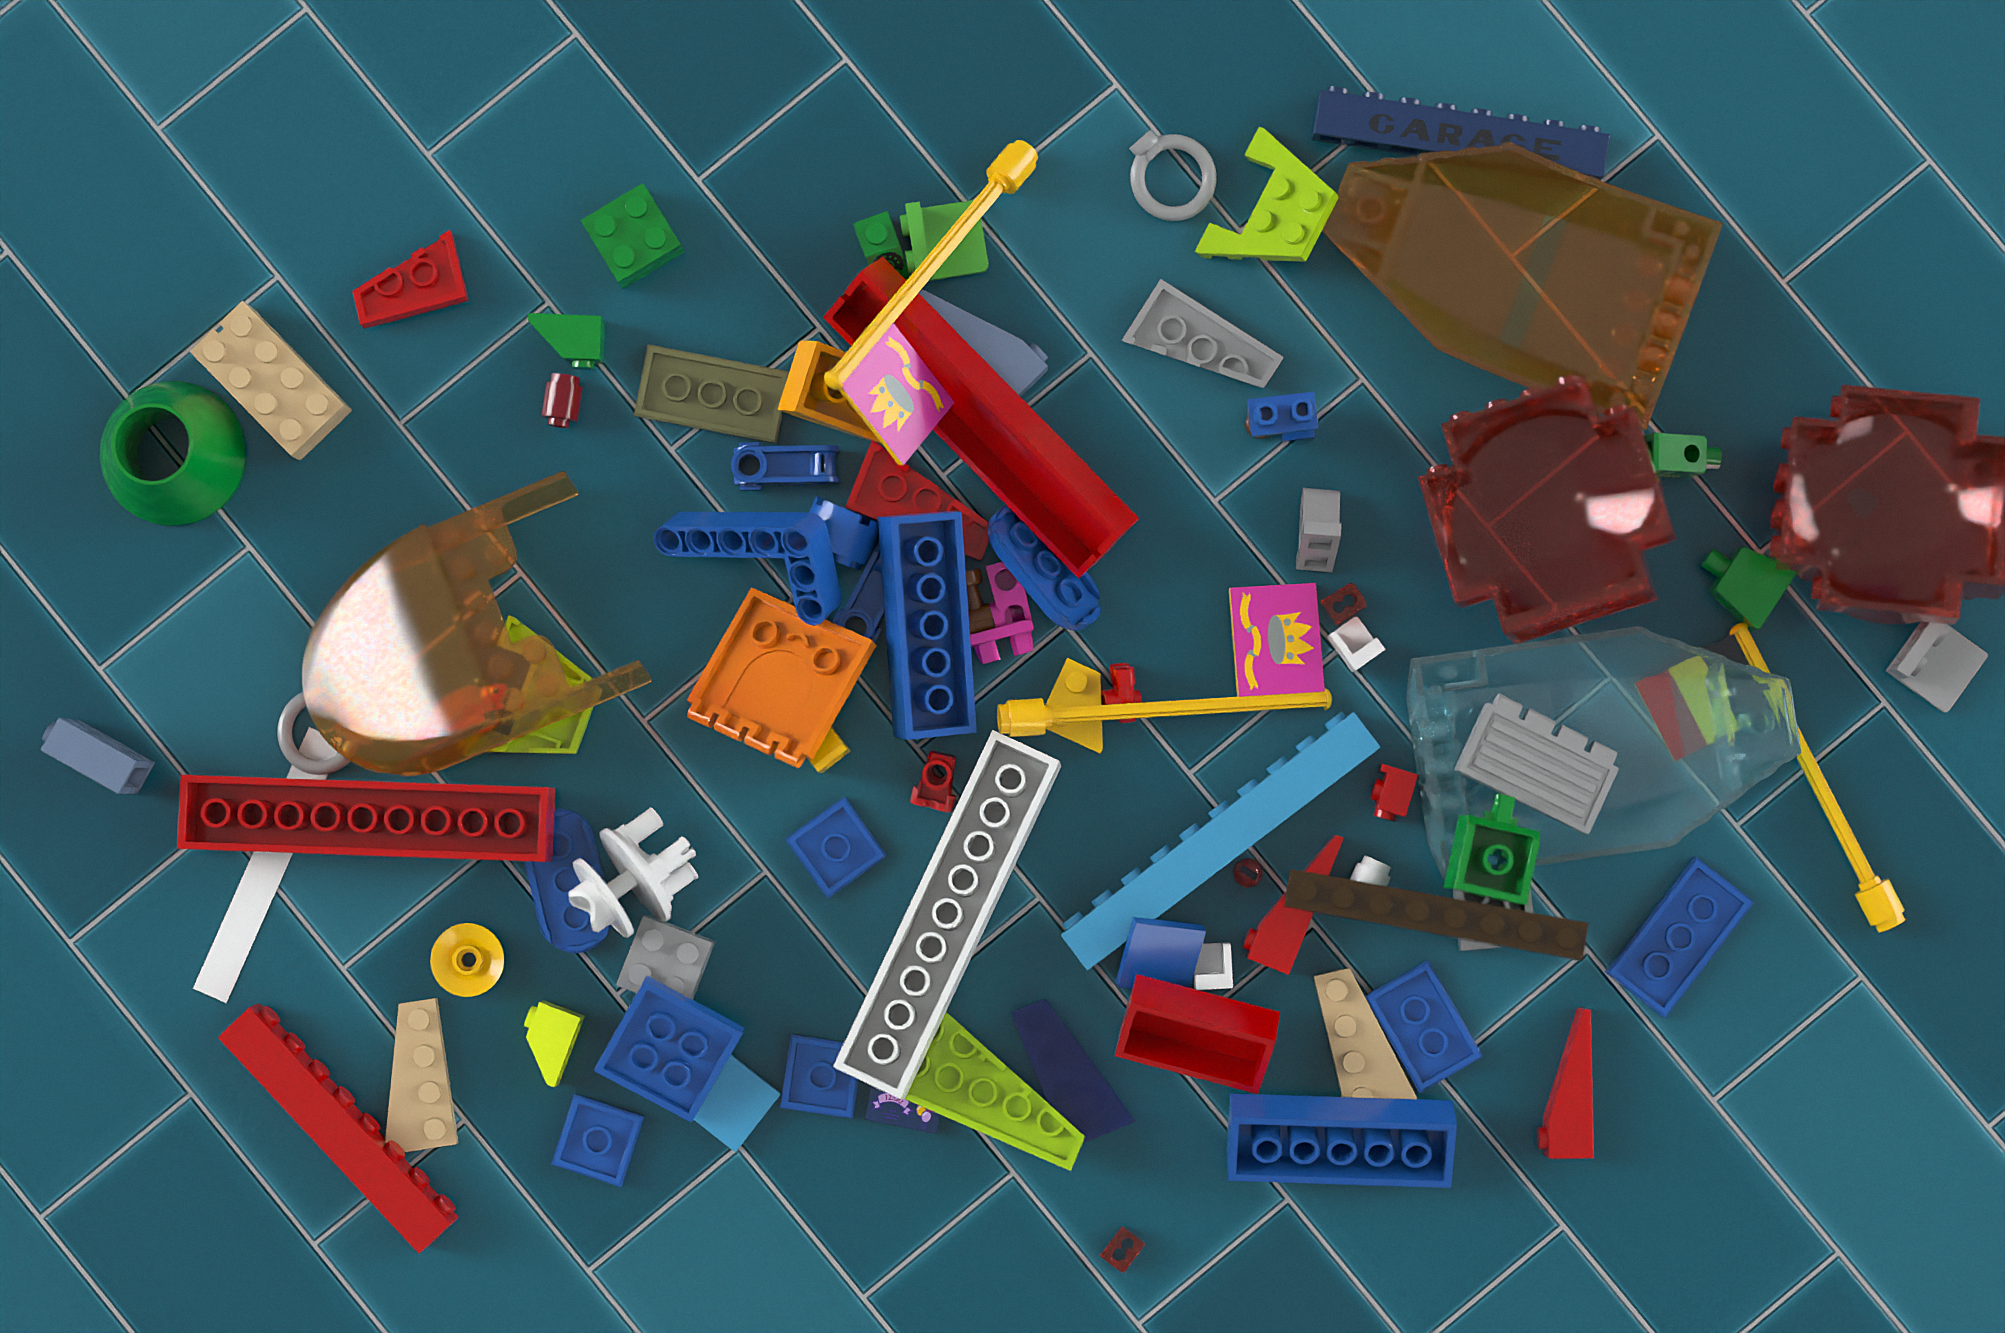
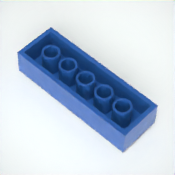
(927, 624)
(1341, 1140)

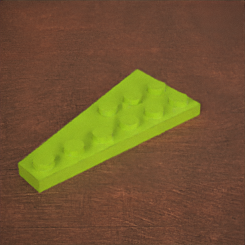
(980, 1091)

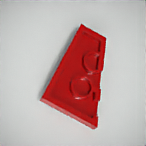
(416, 286)

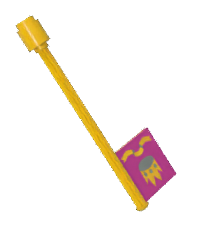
(881, 369)
(1273, 660)

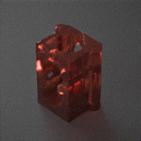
(1338, 596)
(1131, 1252)

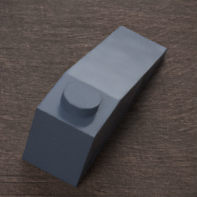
(1007, 354)

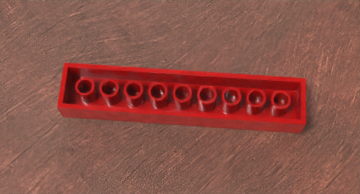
(366, 818)

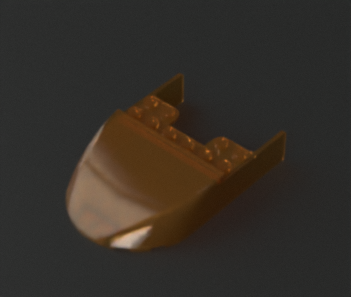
(417, 657)

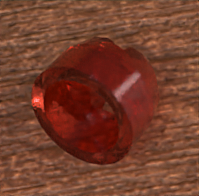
(1243, 879)

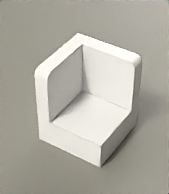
(1355, 644)
(1214, 967)

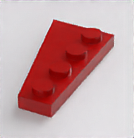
(896, 489)

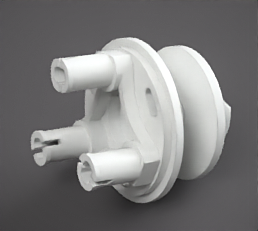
(650, 877)

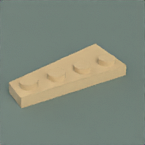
(1356, 1041)

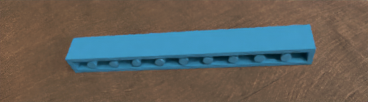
(1221, 839)

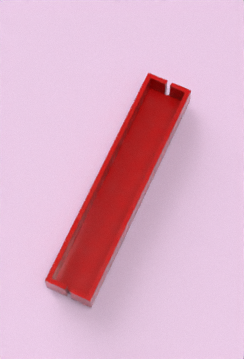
(996, 428)

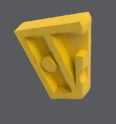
(1076, 688)

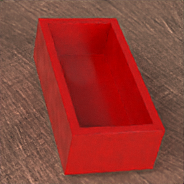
(1197, 1034)

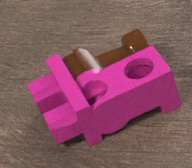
(998, 619)

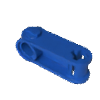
(785, 465)
(866, 599)

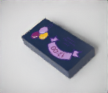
(898, 1112)

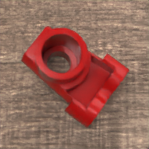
(1123, 688)
(936, 790)

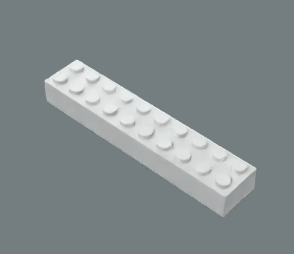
(948, 915)

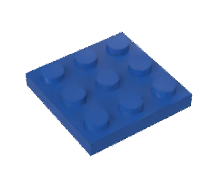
(669, 1049)

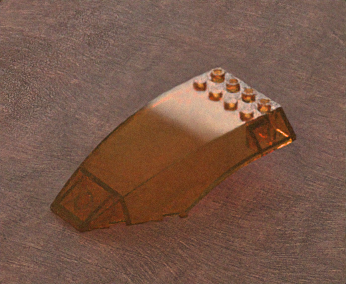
(1528, 266)

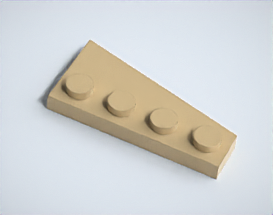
(420, 1088)

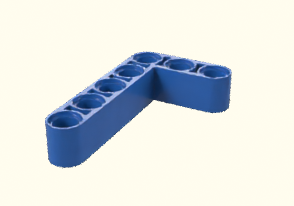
(794, 536)

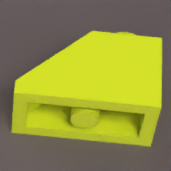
(552, 1038)

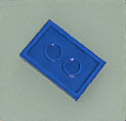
(1423, 1026)

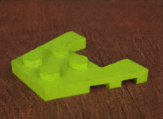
(1286, 216)
(563, 735)

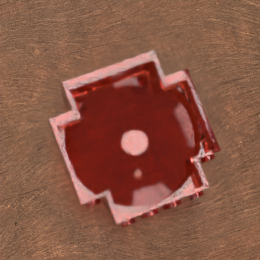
(1892, 506)
(1547, 509)

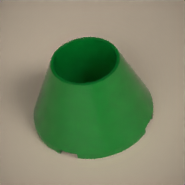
(211, 467)

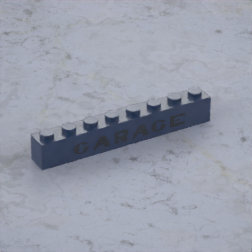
(1418, 129)

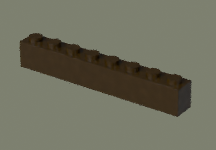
(1436, 915)

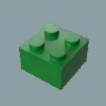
(632, 236)

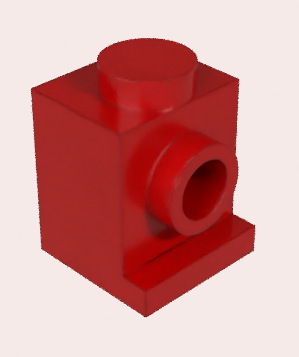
(1392, 792)

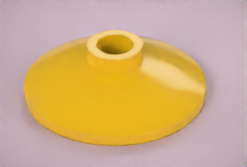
(450, 968)

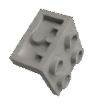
(1937, 663)

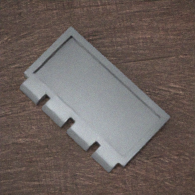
(1538, 767)

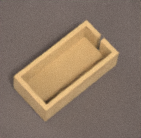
(271, 381)

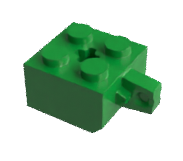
(1495, 835)

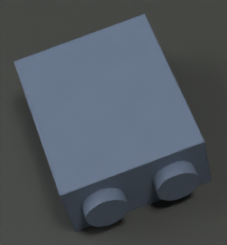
(96, 755)

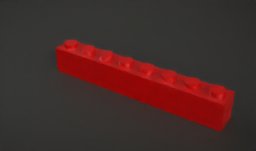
(339, 1126)

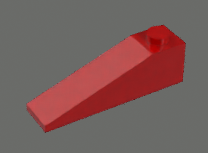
(1283, 929)
(1569, 1111)

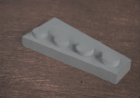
(1192, 333)

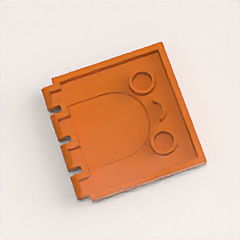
(778, 679)

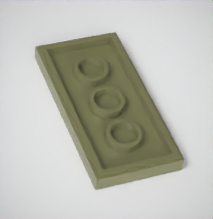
(711, 394)

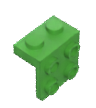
(929, 226)

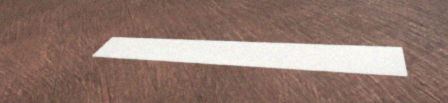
(252, 898)

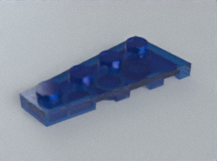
(1067, 1073)

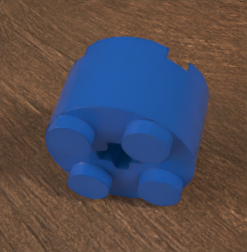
(849, 533)

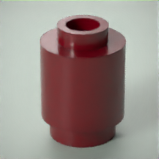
(562, 400)

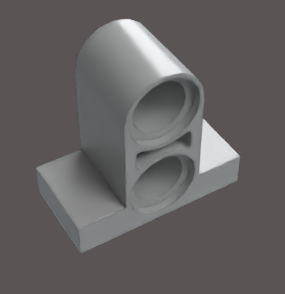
(1318, 530)

